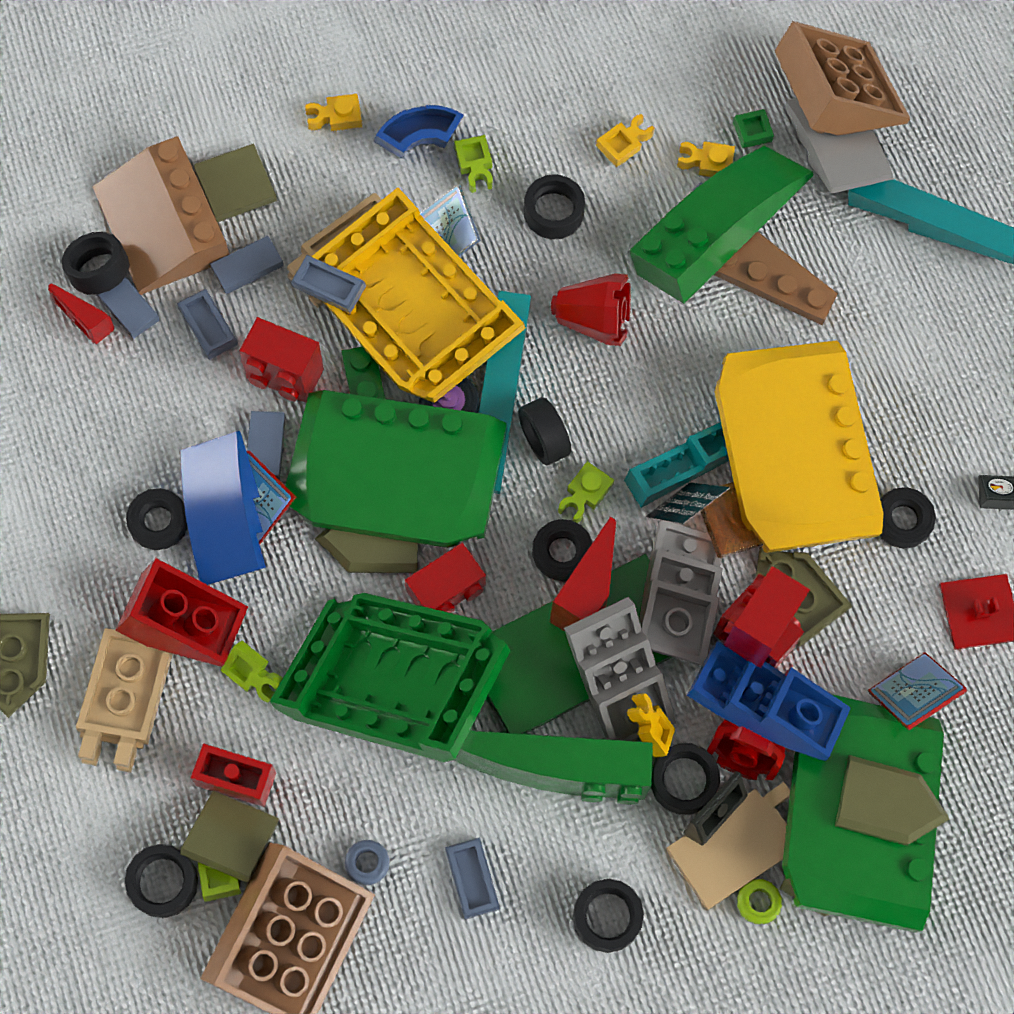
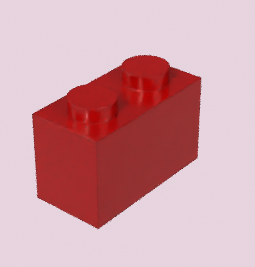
(447, 581)
(233, 775)

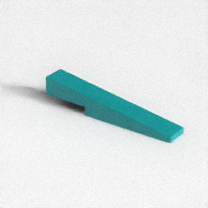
(936, 218)
(503, 375)
(678, 466)

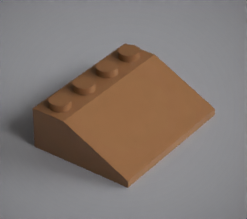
(838, 81)
(161, 216)
(288, 934)

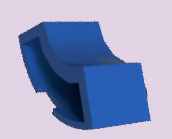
(418, 126)

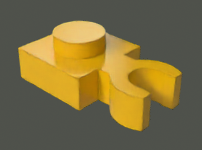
(341, 113)
(623, 142)
(709, 159)
(653, 724)

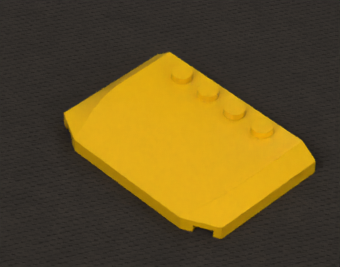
(421, 304)
(798, 446)

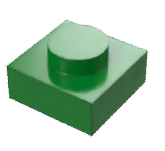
(753, 128)

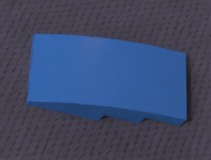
(221, 508)
(770, 703)

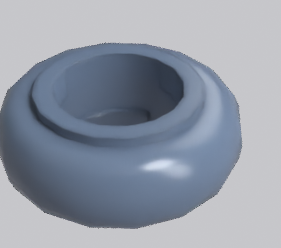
(351, 862)

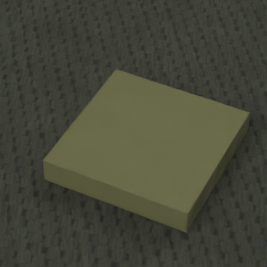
(235, 182)
(229, 836)

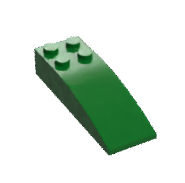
(716, 221)
(563, 764)

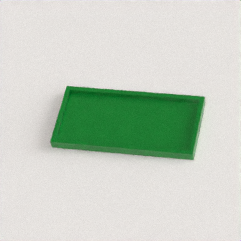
(540, 671)

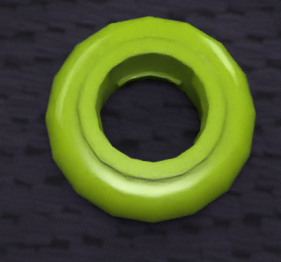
(774, 898)

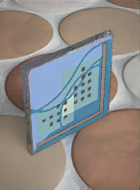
(453, 220)

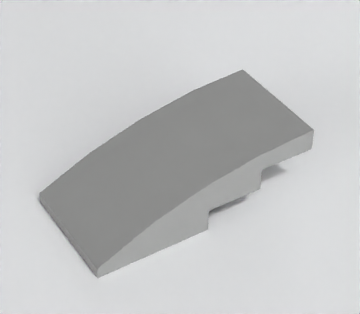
(841, 160)
(681, 593)
(616, 664)

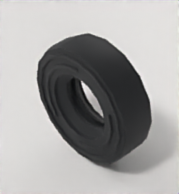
(154, 499)
(922, 508)
(549, 533)

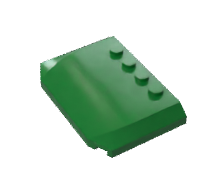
(395, 468)
(393, 675)
(851, 871)

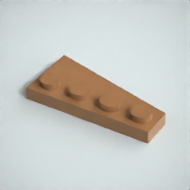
(778, 278)

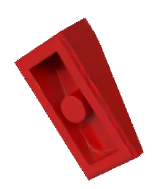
(86, 317)

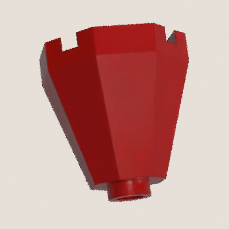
(595, 308)
(746, 752)

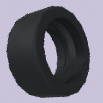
(554, 185)
(106, 276)
(544, 431)
(710, 768)
(133, 877)
(635, 907)

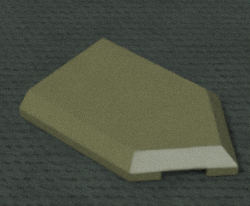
(369, 553)
(823, 602)
(22, 657)
(887, 802)

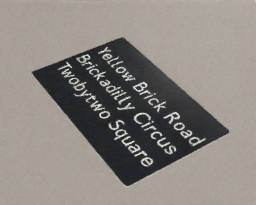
(687, 502)

